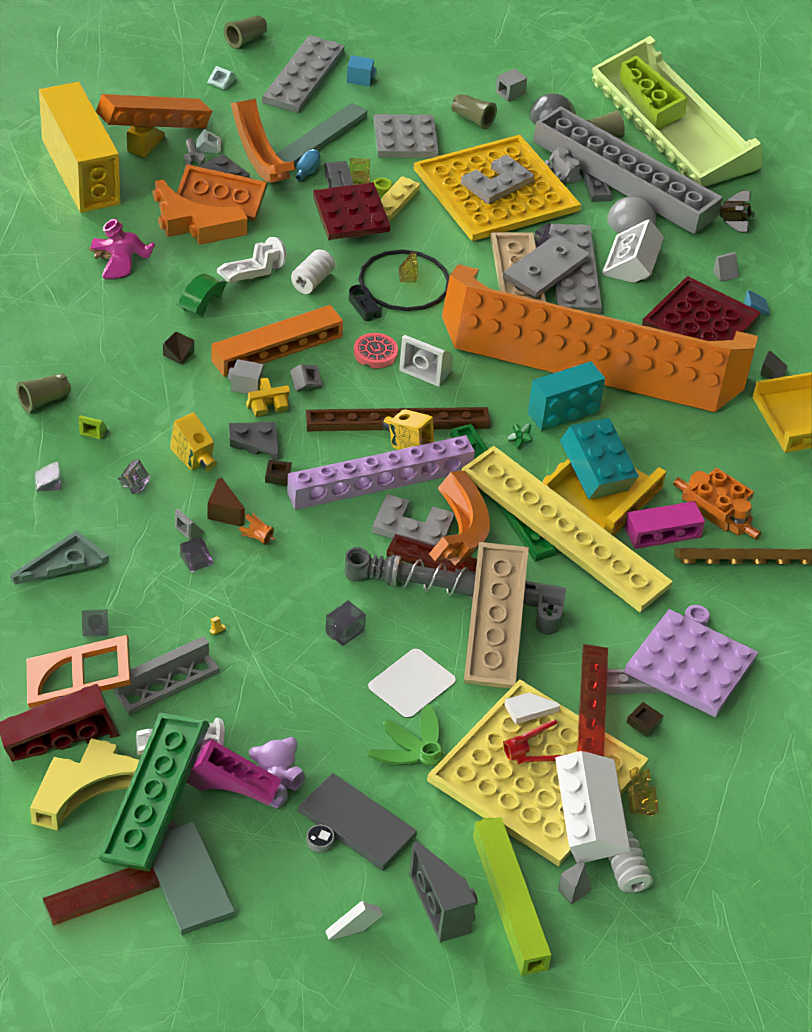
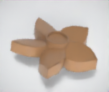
(100, 253)

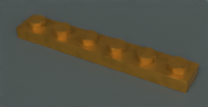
(736, 555)

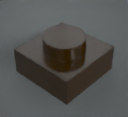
(278, 472)
(645, 719)

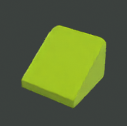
(91, 427)

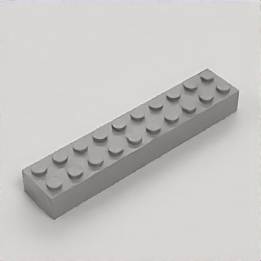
(629, 170)

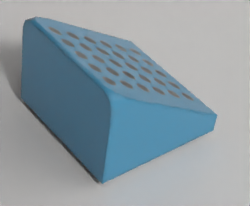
(756, 302)

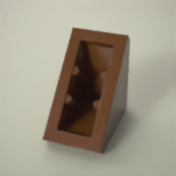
(224, 505)

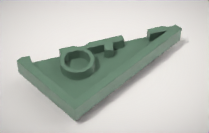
(66, 556)

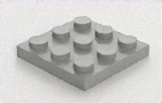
(405, 136)

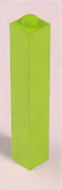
(511, 896)

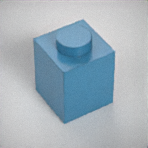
(361, 70)

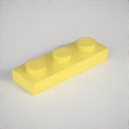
(399, 196)

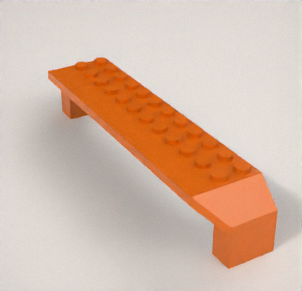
(624, 352)

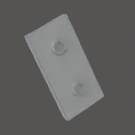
(546, 265)

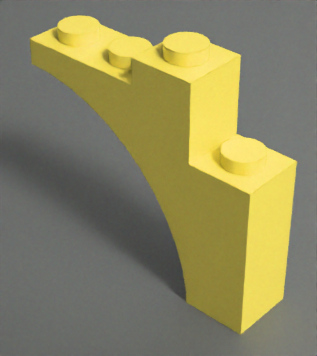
(73, 783)

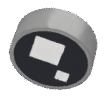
(320, 838)

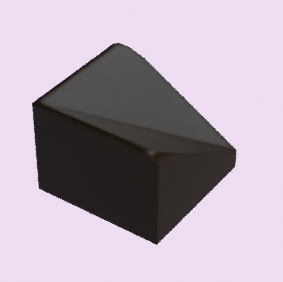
(178, 347)

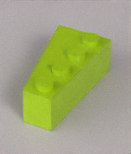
(652, 93)

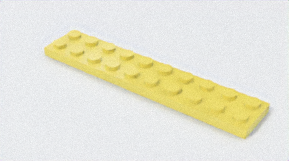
(567, 529)

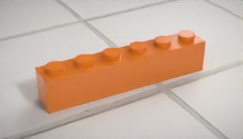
(153, 111)
(278, 339)

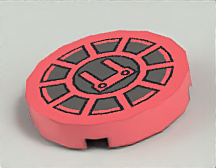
(375, 350)

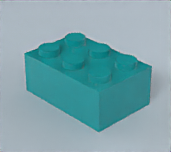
(566, 395)
(599, 458)

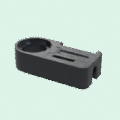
(365, 304)

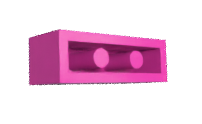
(664, 525)

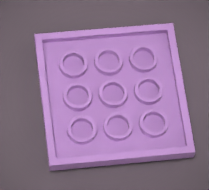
(691, 662)

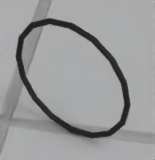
(406, 252)

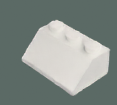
(634, 253)

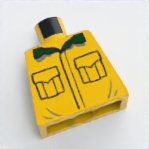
(409, 429)
(192, 443)

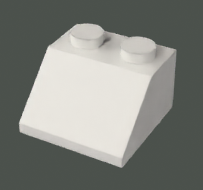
(424, 361)

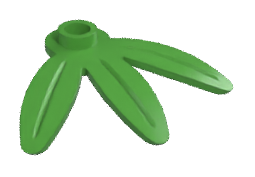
(426, 751)

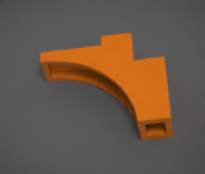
(201, 221)

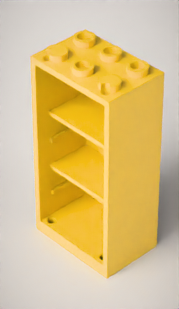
(80, 147)

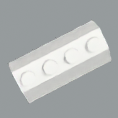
(592, 806)

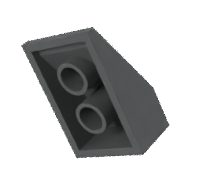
(443, 894)

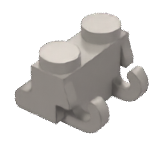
(564, 166)

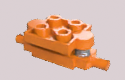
(720, 500)

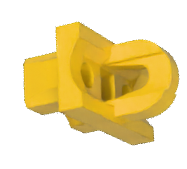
(266, 396)

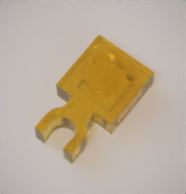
(641, 795)

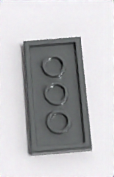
(358, 821)

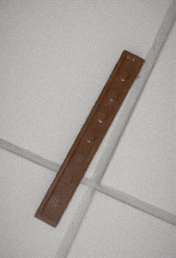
(373, 418)

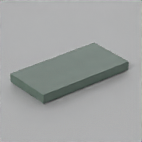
(190, 880)

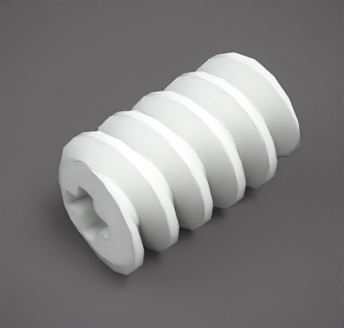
(312, 271)
(631, 868)

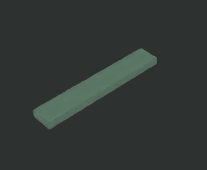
(323, 133)

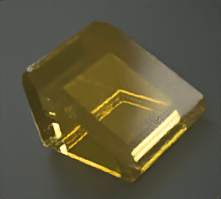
(359, 170)
(409, 269)

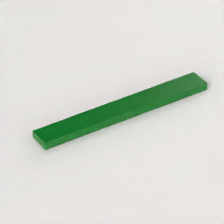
(538, 546)

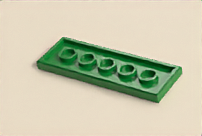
(154, 792)

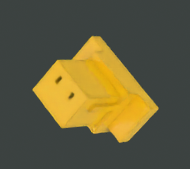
(216, 626)

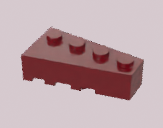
(58, 724)

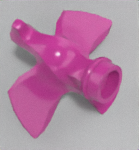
(121, 246)

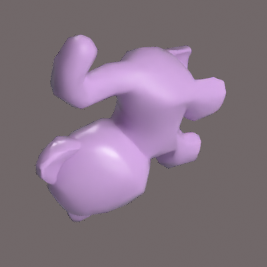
(278, 758)

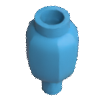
(308, 164)

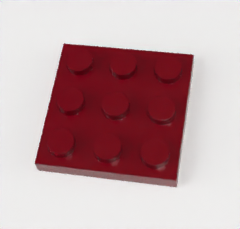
(351, 211)

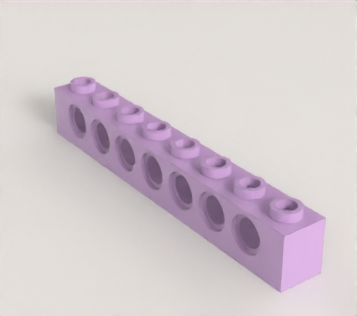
(378, 472)

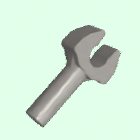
(192, 154)

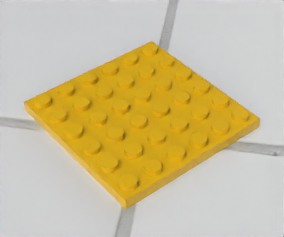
(531, 204)

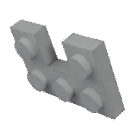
(511, 178)
(392, 521)

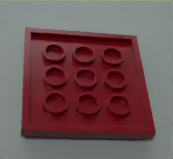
(701, 313)

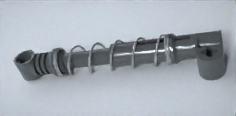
(392, 570)

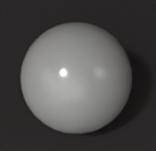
(629, 213)

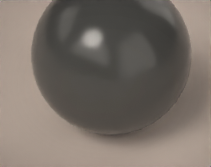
(547, 104)

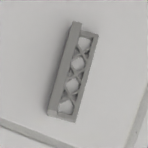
(162, 670)

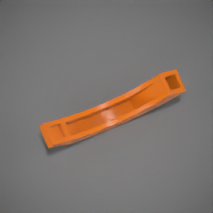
(256, 144)
(470, 515)

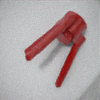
(518, 746)

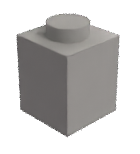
(511, 85)
(245, 376)

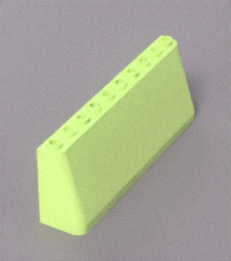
(697, 143)

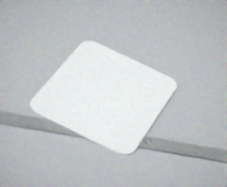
(411, 682)

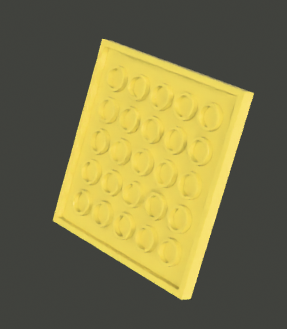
(525, 793)

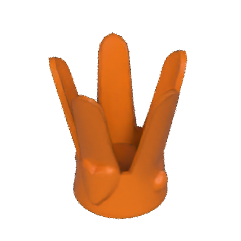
(257, 530)

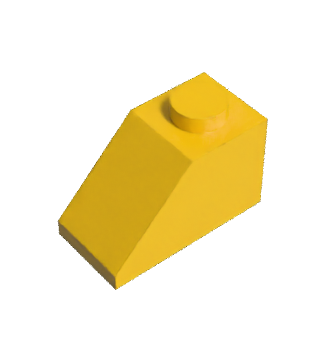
(143, 139)

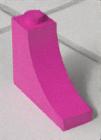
(224, 769)

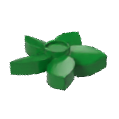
(520, 434)

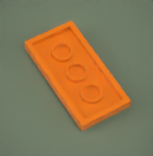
(222, 190)

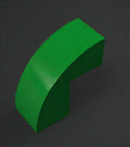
(199, 292)

